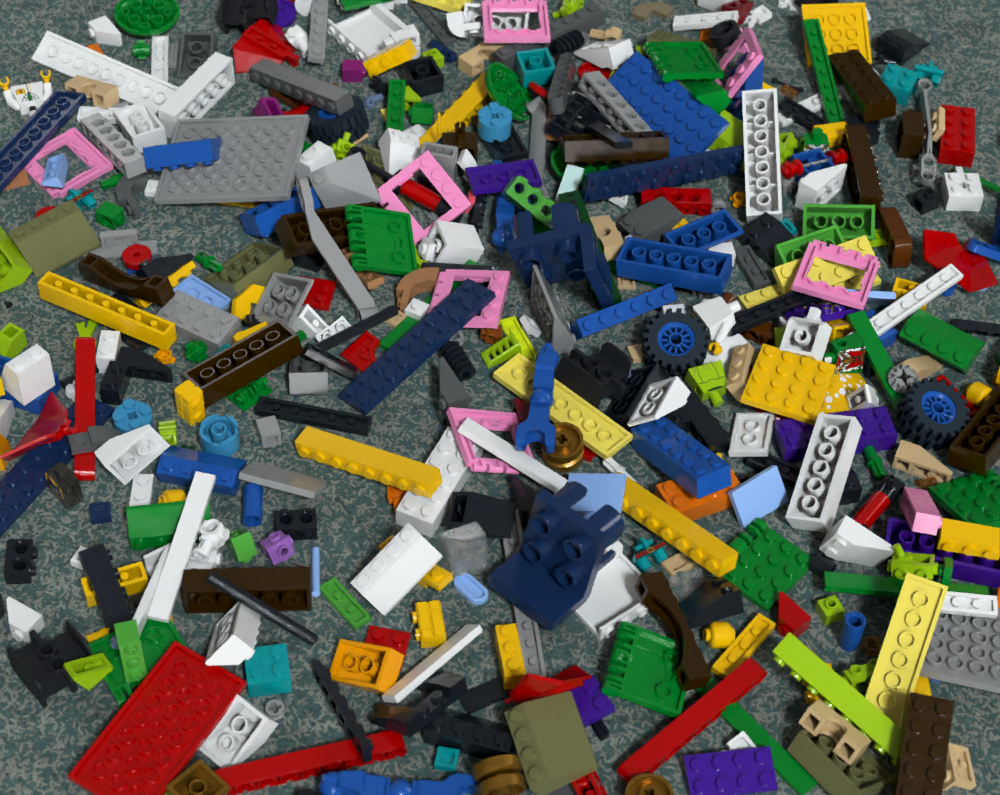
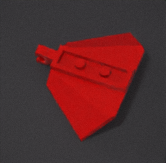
(263, 42)
(944, 248)
(49, 427)
(536, 687)

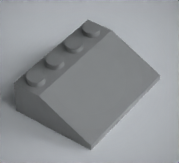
(550, 314)

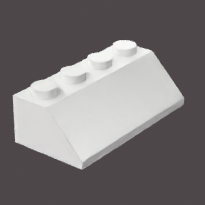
(501, 20)
(396, 569)
(234, 636)

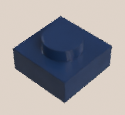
(100, 513)

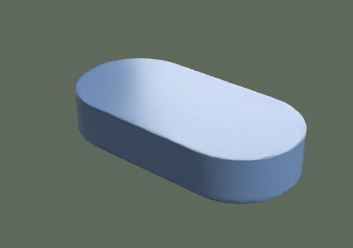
(471, 589)

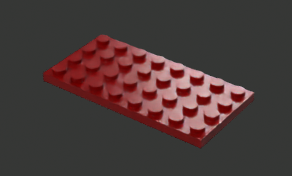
(158, 726)

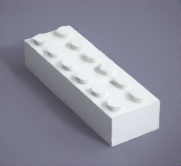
(198, 92)
(824, 472)
(428, 513)

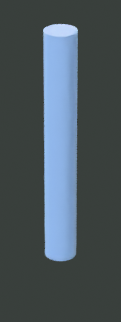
(315, 560)

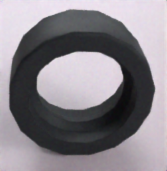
(724, 33)

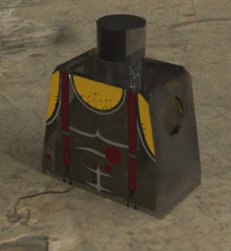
(61, 479)

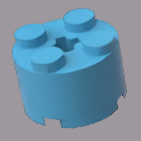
(494, 122)
(132, 415)
(219, 435)

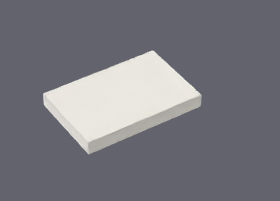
(751, 434)

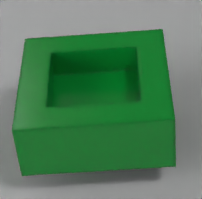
(945, 571)

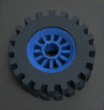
(330, 127)
(655, 347)
(932, 413)

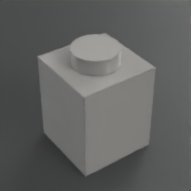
(268, 431)

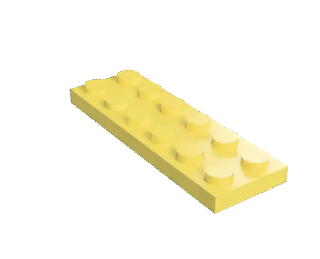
(824, 269)

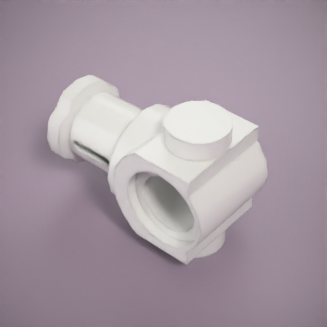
(298, 39)
(212, 536)

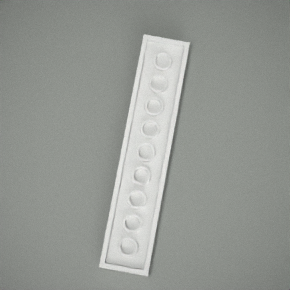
(74, 60)

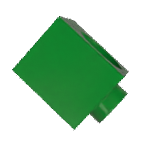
(421, 113)
(110, 215)

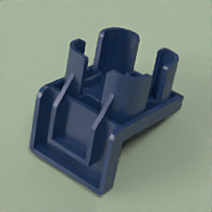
(562, 253)
(558, 556)

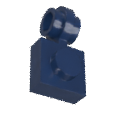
(449, 55)

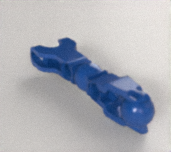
(503, 224)
(537, 426)
(366, 784)

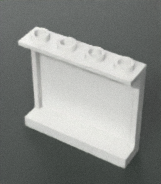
(364, 31)
(612, 596)

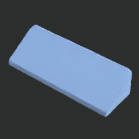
(56, 171)

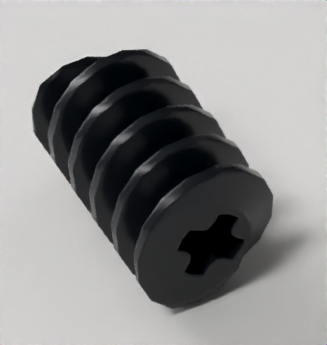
(566, 43)
(458, 360)

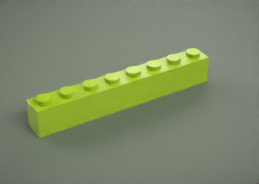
(838, 695)

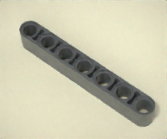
(562, 83)

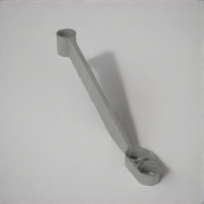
(921, 93)
(539, 109)
(333, 255)

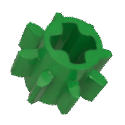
(141, 49)
(196, 351)

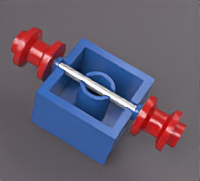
(809, 161)

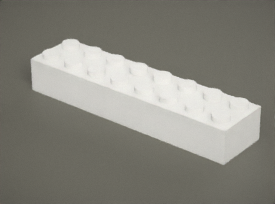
(762, 154)

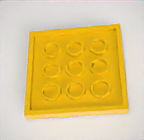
(842, 27)
(788, 384)

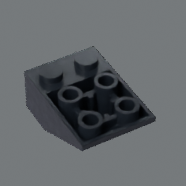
(491, 513)

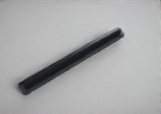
(356, 329)
(262, 608)

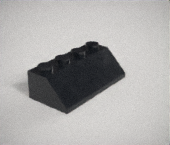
(636, 385)
(469, 734)

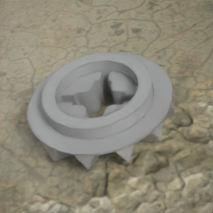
(898, 384)

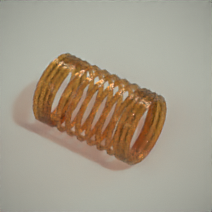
(788, 88)
(932, 480)

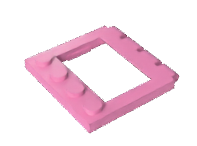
(508, 35)
(747, 67)
(83, 149)
(438, 178)
(498, 283)
(836, 294)
(491, 421)

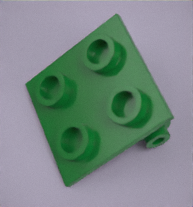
(250, 394)

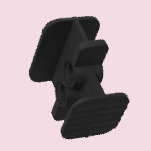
(246, 12)
(596, 375)
(40, 670)

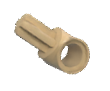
(612, 33)

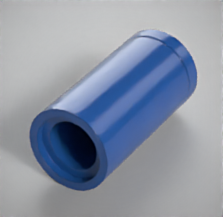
(252, 505)
(852, 631)

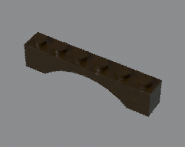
(101, 272)
(657, 595)

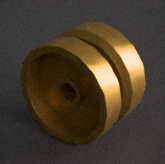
(568, 449)
(499, 776)
(648, 785)

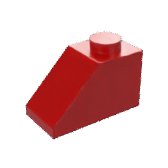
(790, 616)

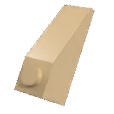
(923, 365)
(917, 461)

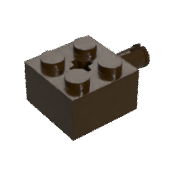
(911, 135)
(462, 140)

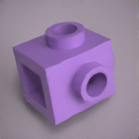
(277, 547)

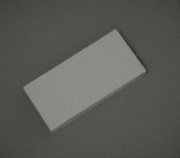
(282, 479)

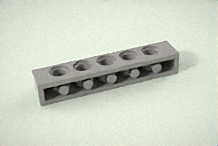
(611, 103)
(113, 145)

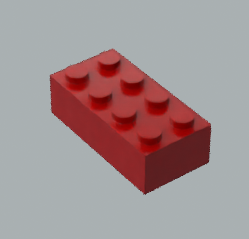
(958, 141)

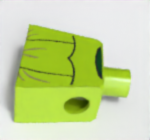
(708, 382)

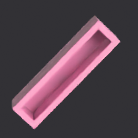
(920, 511)

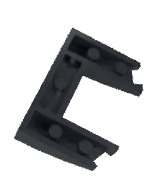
(577, 106)
(443, 691)

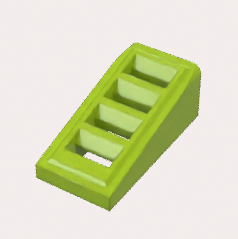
(504, 343)

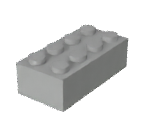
(200, 321)

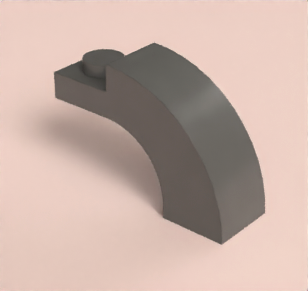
(125, 193)
(91, 440)

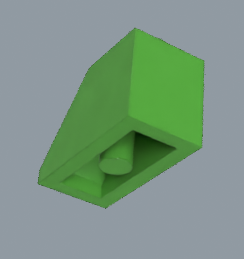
(241, 545)

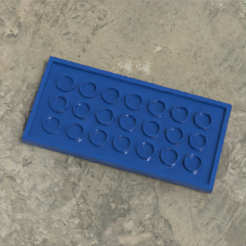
(668, 107)

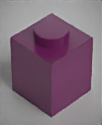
(353, 71)

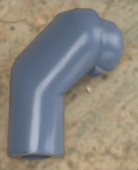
(370, 101)

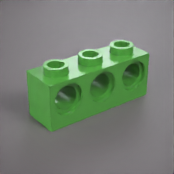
(521, 199)
(130, 650)

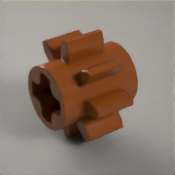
(491, 335)

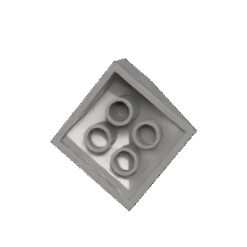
(345, 182)
(282, 298)

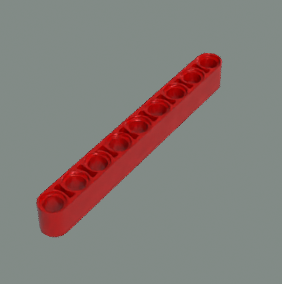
(84, 403)
(693, 721)
(308, 762)

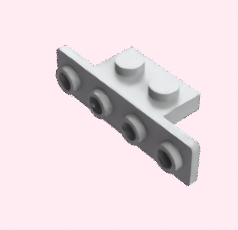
(116, 241)

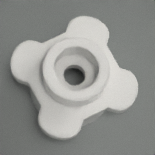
(70, 391)

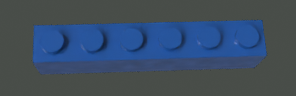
(623, 311)

